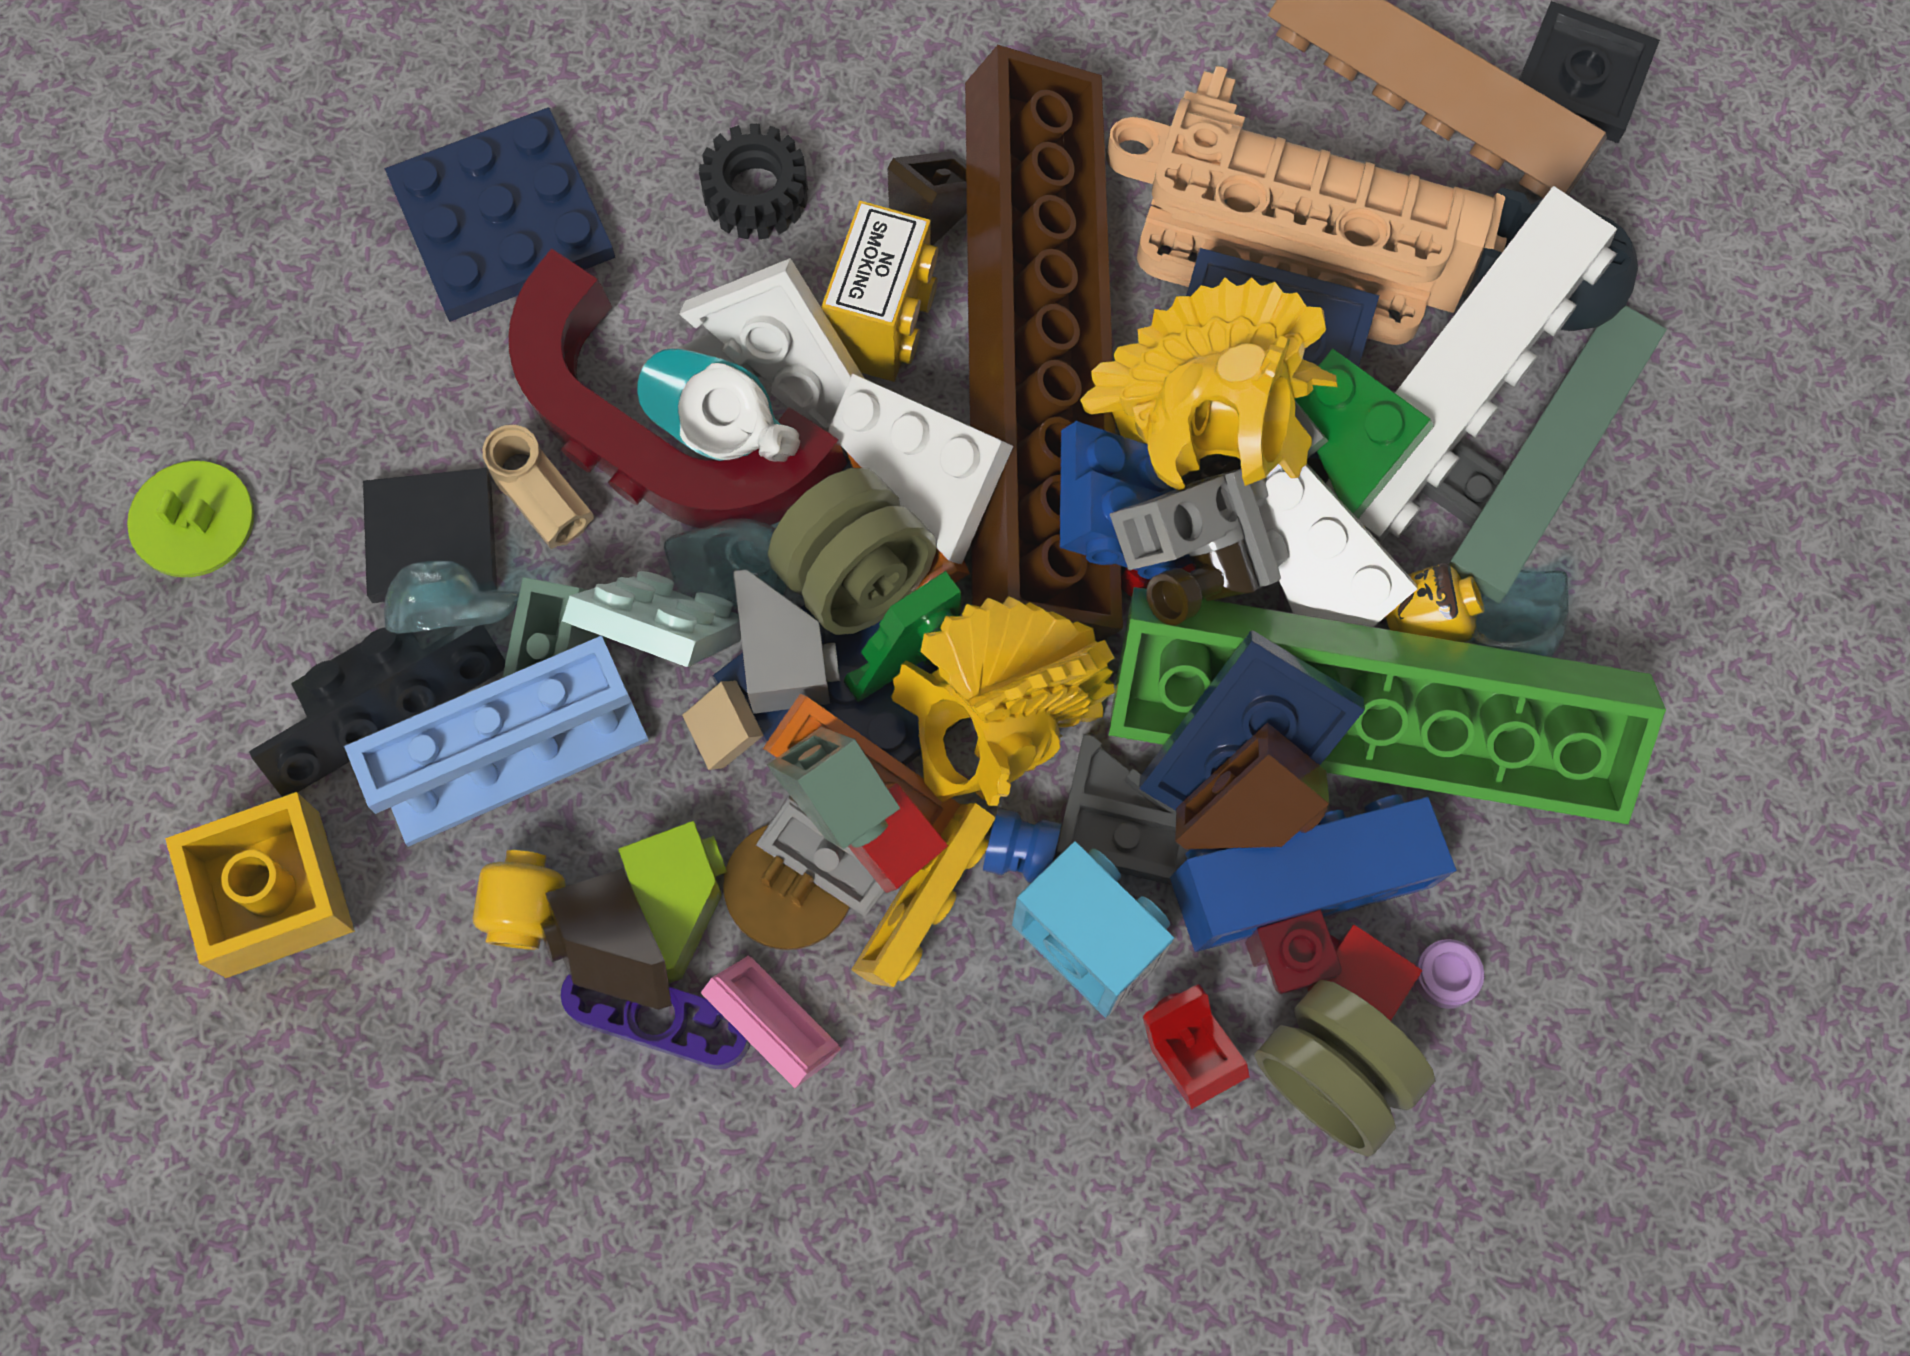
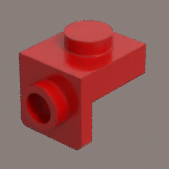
(1193, 1046)

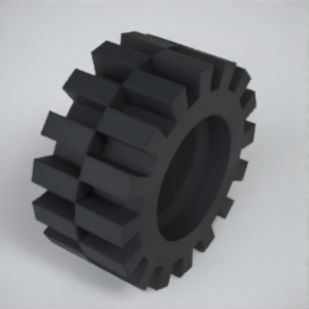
(747, 153)

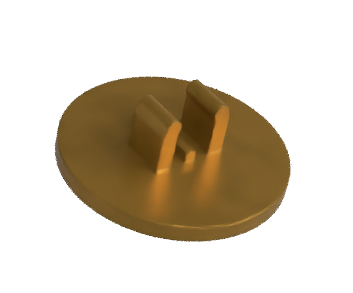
(777, 902)

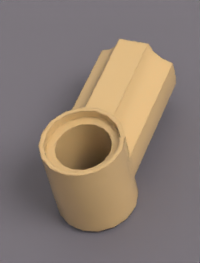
(536, 487)

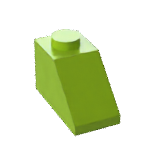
(676, 889)

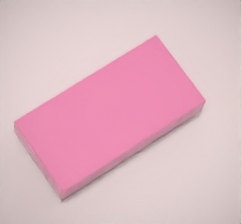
(771, 1020)

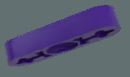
(697, 1047)

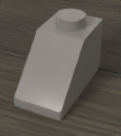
(781, 648)

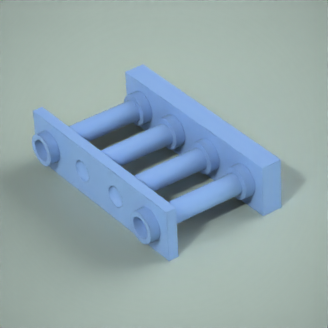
(498, 742)

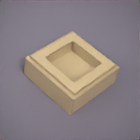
(722, 725)

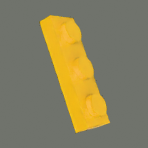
(924, 900)

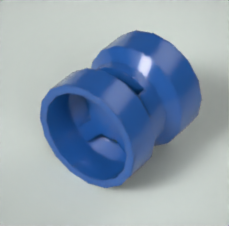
(1020, 845)

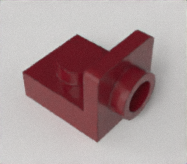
(1295, 952)

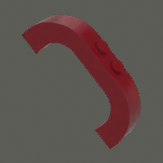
(546, 334)

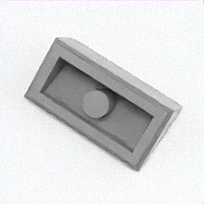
(807, 851)

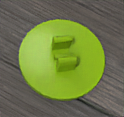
(190, 519)

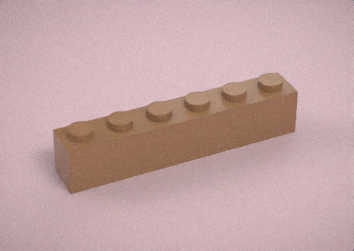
(1449, 85)

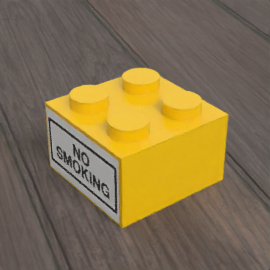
(881, 288)

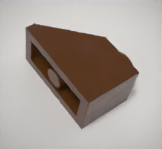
(1255, 797)

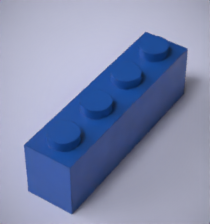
(1330, 868)

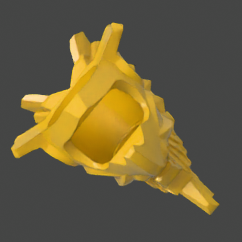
(1218, 380)
(1019, 682)

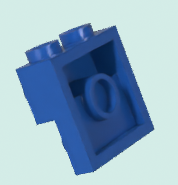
(1100, 477)

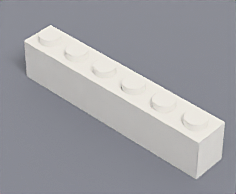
(1492, 343)

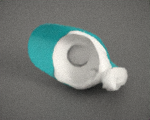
(712, 406)

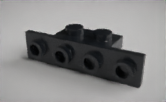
(368, 691)

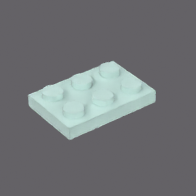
(655, 618)

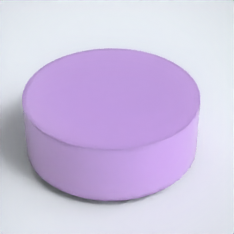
(1449, 974)

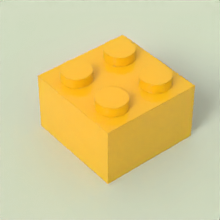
(259, 885)

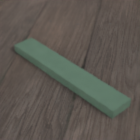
(1555, 452)

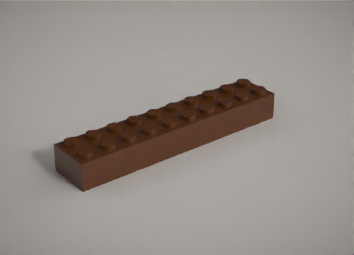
(1036, 319)

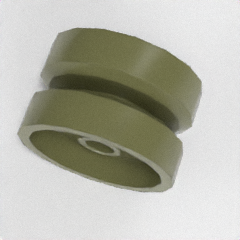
(851, 550)
(1345, 1067)

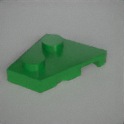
(1366, 431)
(902, 634)

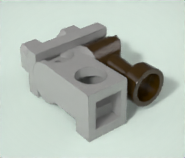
(1219, 529)

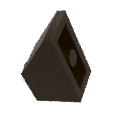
(606, 940)

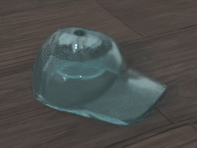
(708, 557)
(441, 596)
(1531, 613)

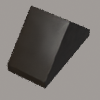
(929, 188)

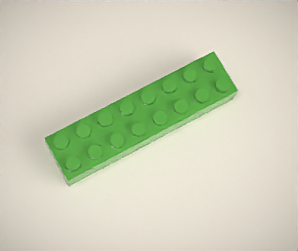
(1433, 712)

